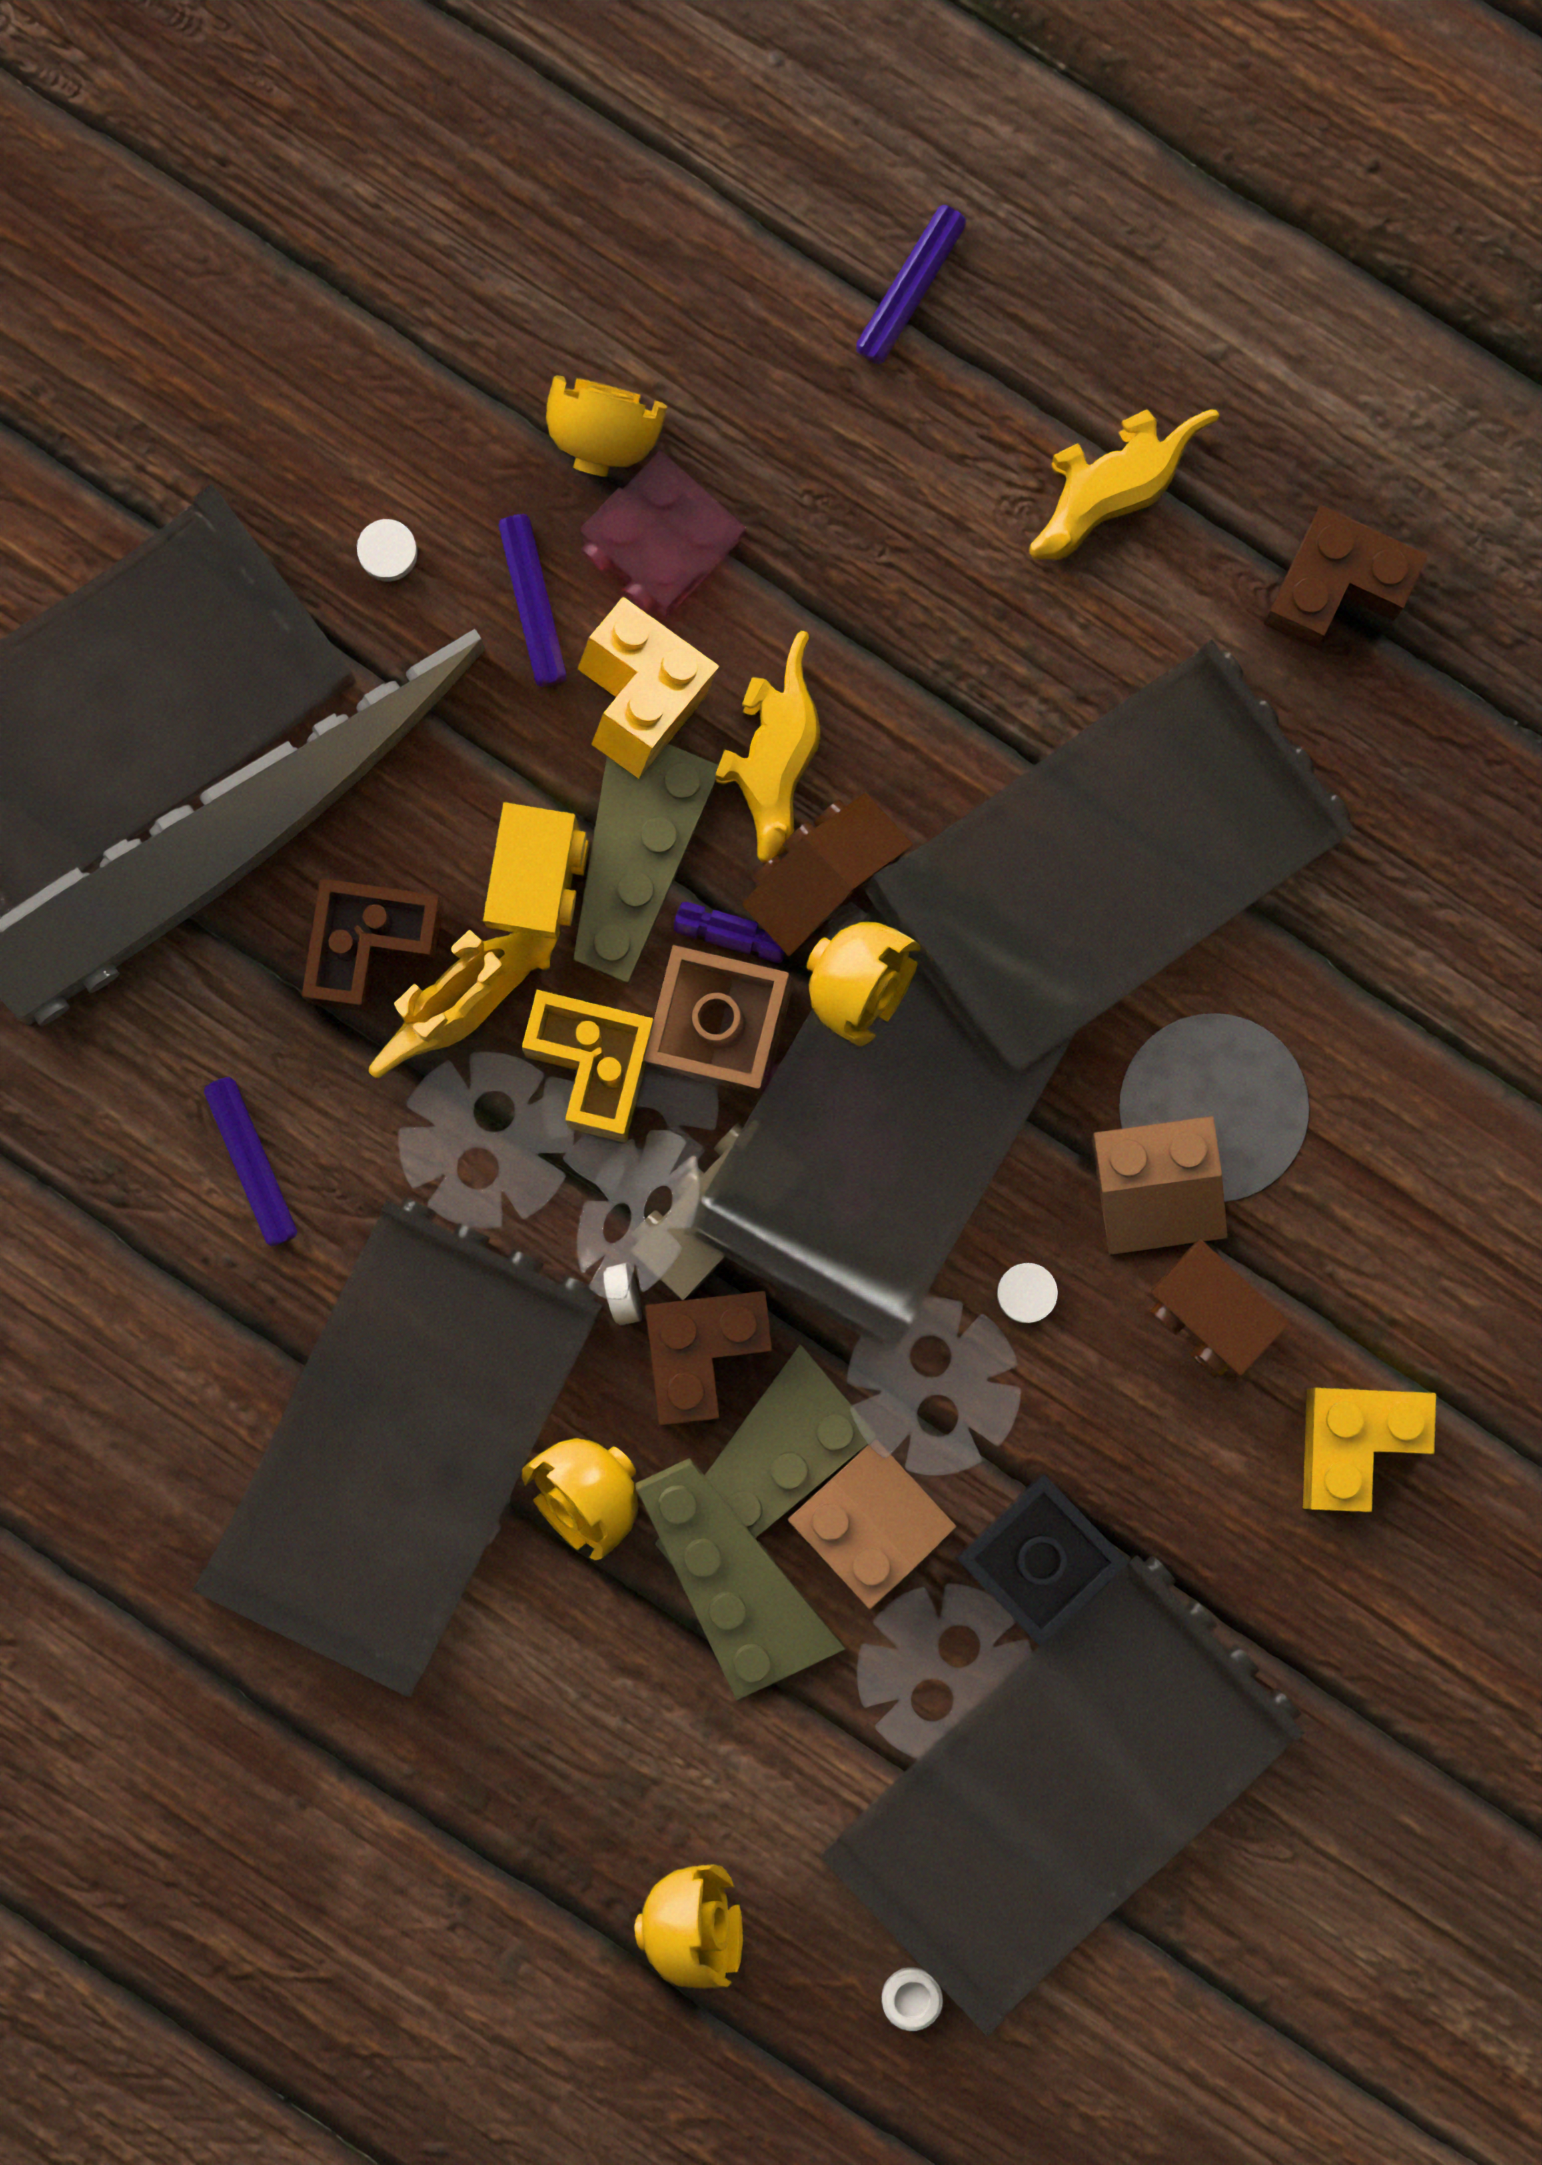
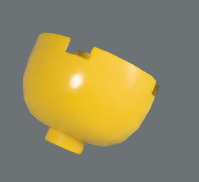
(601, 425)
(860, 977)
(585, 1493)
(690, 1929)

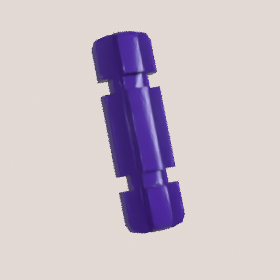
(726, 931)

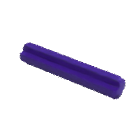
(910, 284)
(532, 600)
(250, 1161)

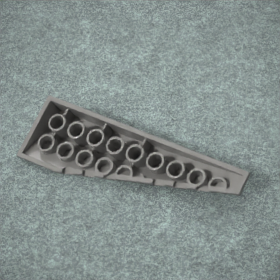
(93, 922)

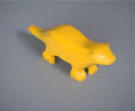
(1115, 482)
(776, 753)
(462, 994)

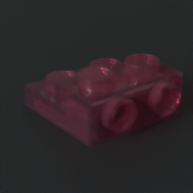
(660, 535)

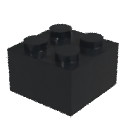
(1041, 1560)

